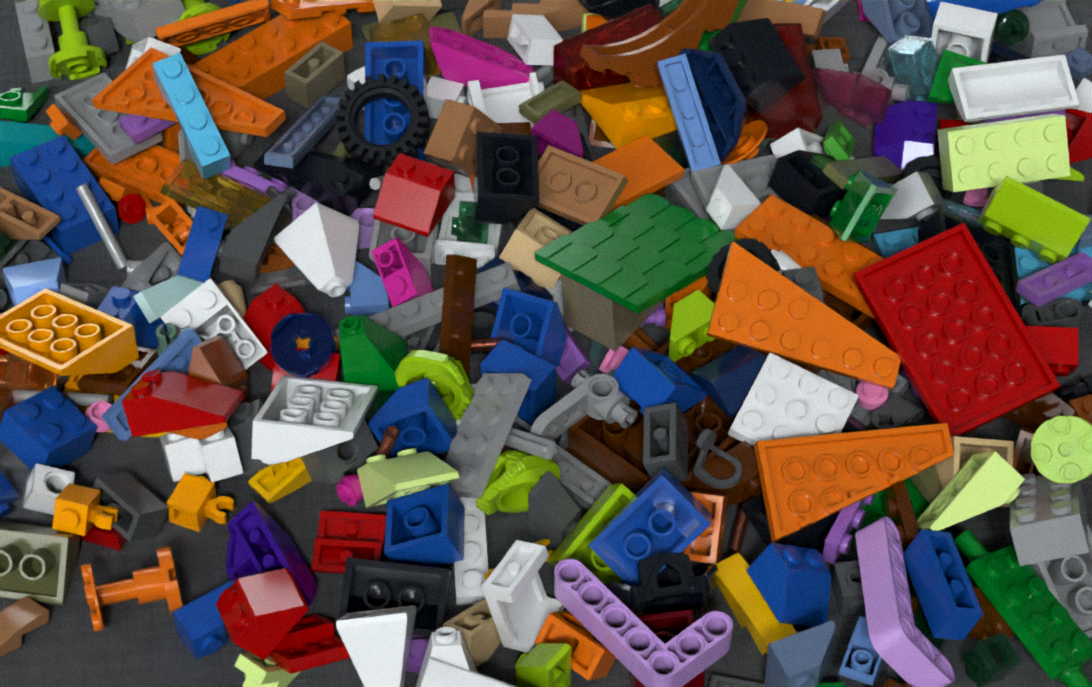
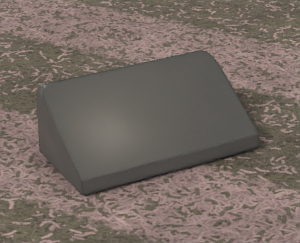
(23, 252)

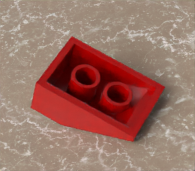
(177, 402)

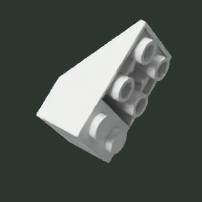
(214, 315)

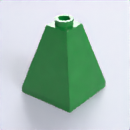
(370, 353)

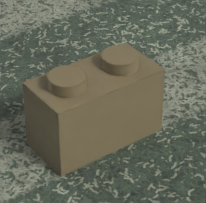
(314, 74)

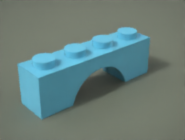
(192, 114)

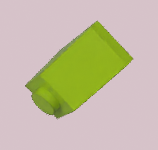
(545, 666)

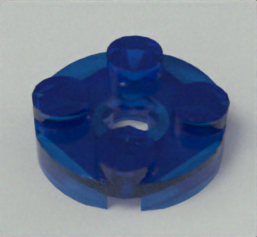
(301, 326)

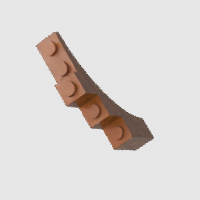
(679, 30)

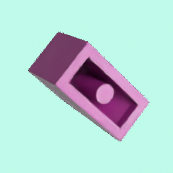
(558, 132)

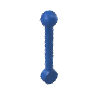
(66, 258)

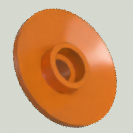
(748, 143)

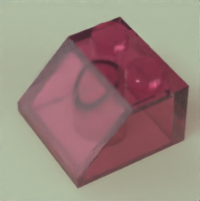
(853, 95)

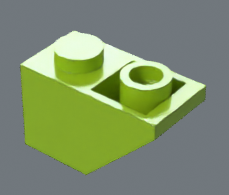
(690, 325)

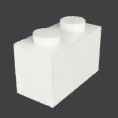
(533, 38)

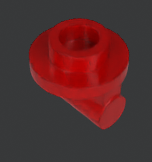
(131, 208)

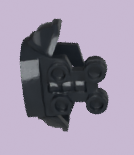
(671, 589)

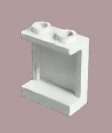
(503, 102)
(448, 244)
(518, 596)

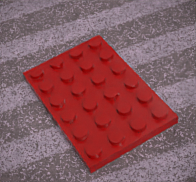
(955, 331)

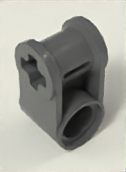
(1056, 313)
(896, 413)

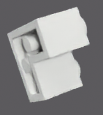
(213, 455)

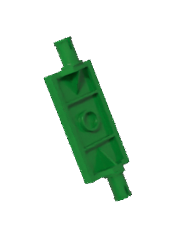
(1029, 610)

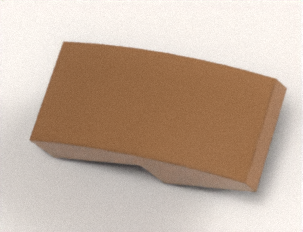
(18, 620)

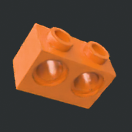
(588, 654)

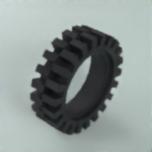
(373, 90)

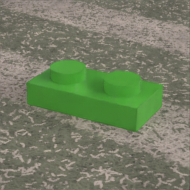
(839, 141)

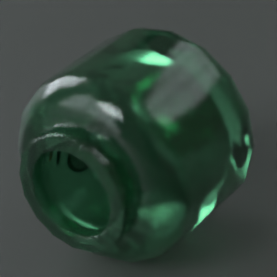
(1011, 27)

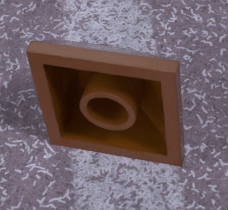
(721, 469)

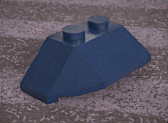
(720, 98)

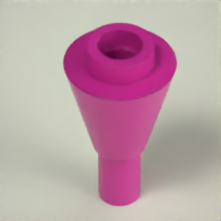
(350, 490)

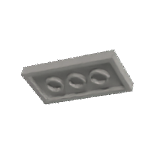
(100, 125)
(485, 430)

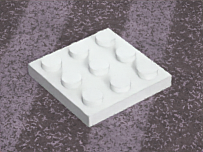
(791, 404)

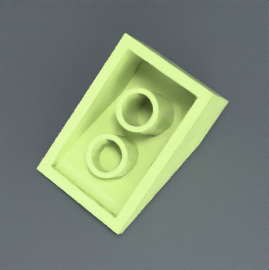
(400, 476)
(977, 487)

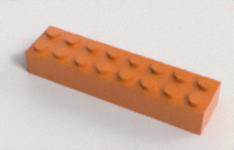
(263, 55)

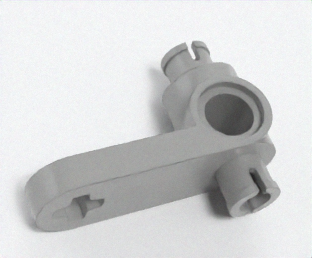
(875, 70)
(592, 395)

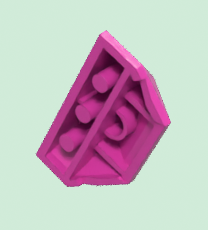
(470, 59)

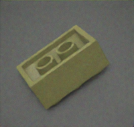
(37, 562)

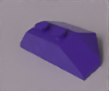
(906, 132)
(263, 546)

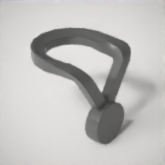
(705, 442)

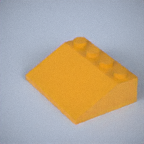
(629, 112)
(67, 336)

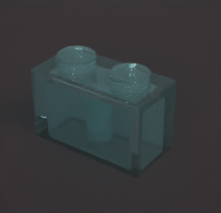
(914, 64)

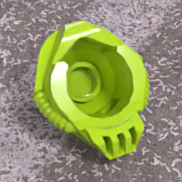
(443, 372)
(512, 480)

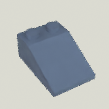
(899, 18)

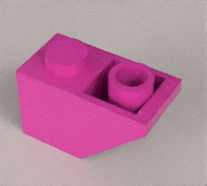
(401, 272)

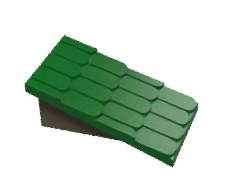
(629, 265)

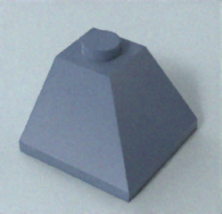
(800, 658)

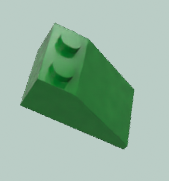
(861, 207)

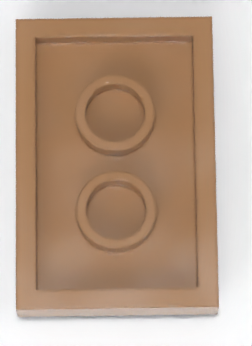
(577, 186)

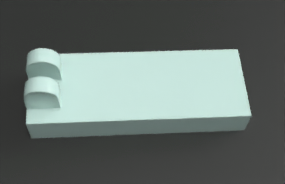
(164, 296)

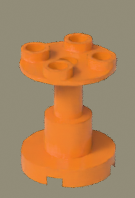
(147, 585)

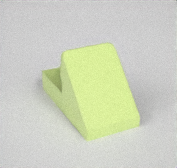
(262, 672)

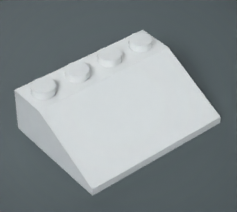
(308, 417)

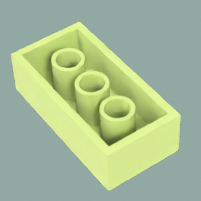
(1015, 148)

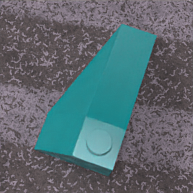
(20, 137)

